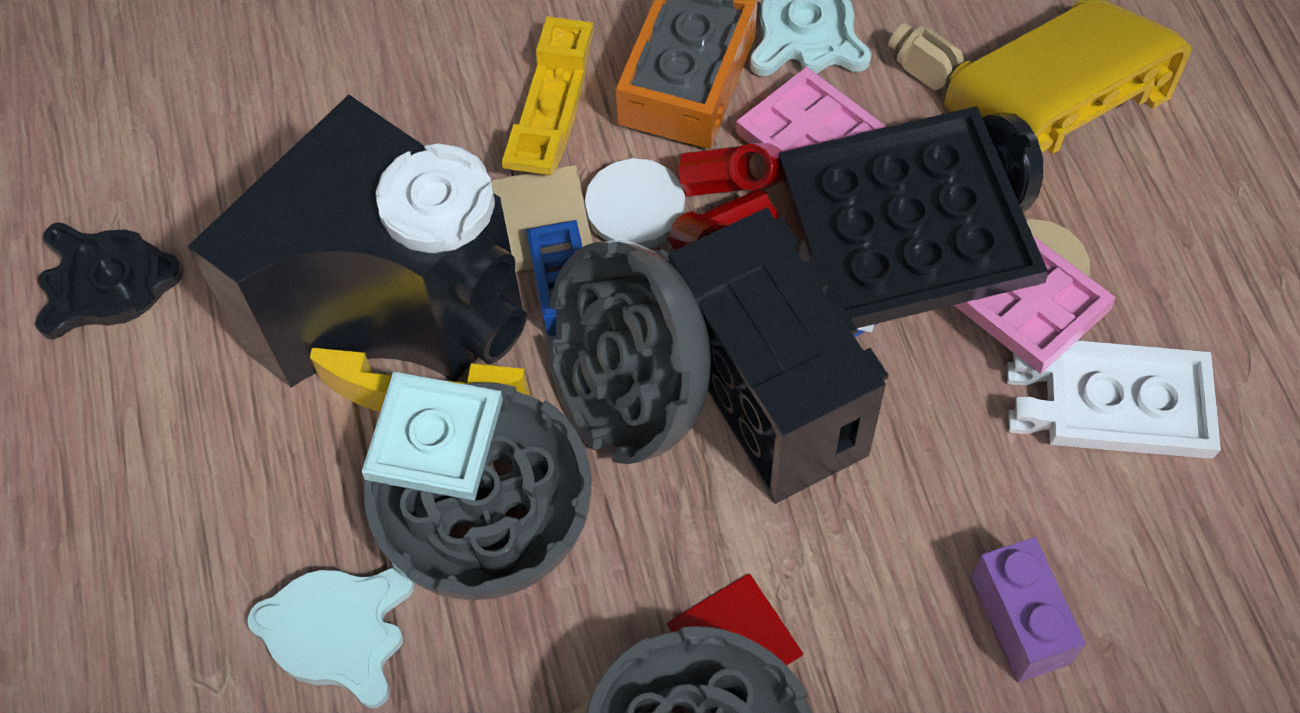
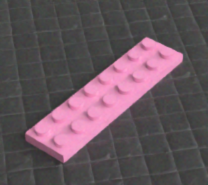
(1030, 321)

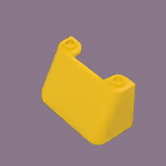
(1073, 70)

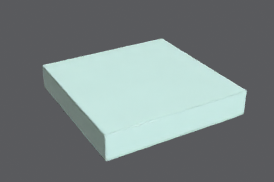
(433, 436)

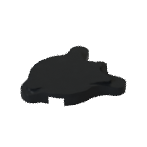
(101, 279)

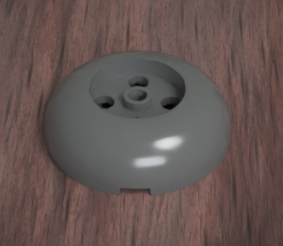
(628, 350)
(499, 551)
(699, 670)

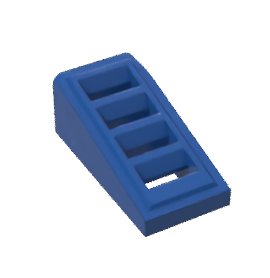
(546, 237)

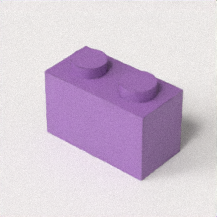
(1027, 609)

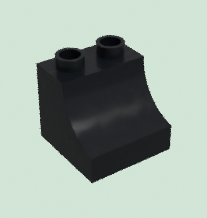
(315, 268)

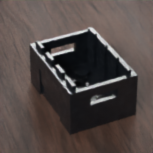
(781, 355)

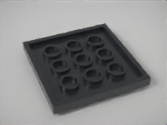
(911, 218)

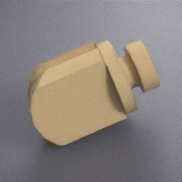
(925, 54)

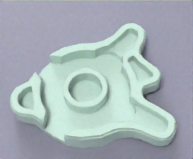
(810, 32)
(334, 629)

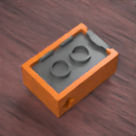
(686, 68)

